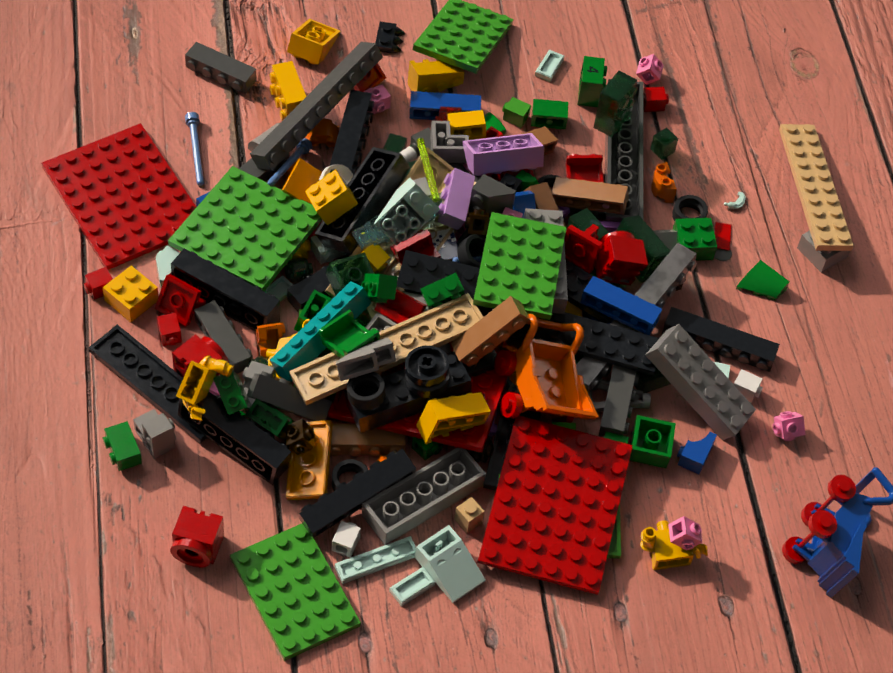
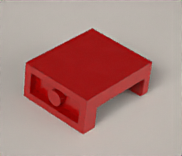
(584, 167)

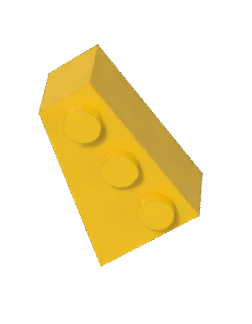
(433, 76)
(452, 414)

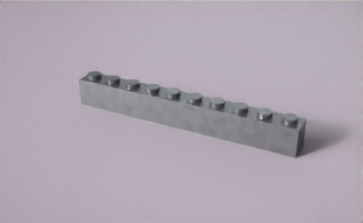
(655, 290)

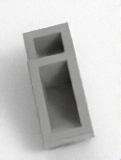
(366, 359)

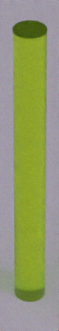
(428, 170)

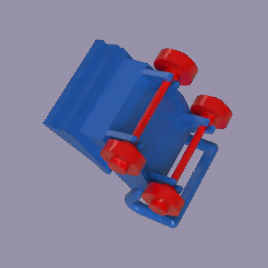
(838, 535)

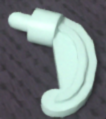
(739, 202)

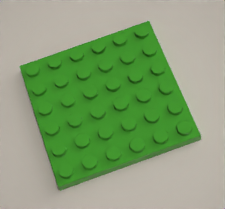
(247, 227)

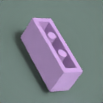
(455, 198)

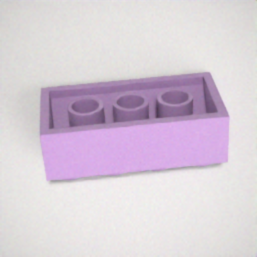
(503, 154)

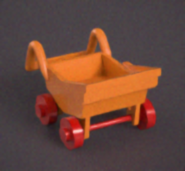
(546, 376)

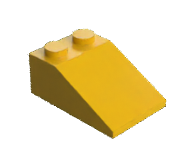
(312, 41)

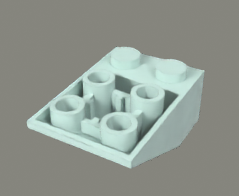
(406, 212)
(449, 563)

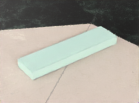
(375, 560)

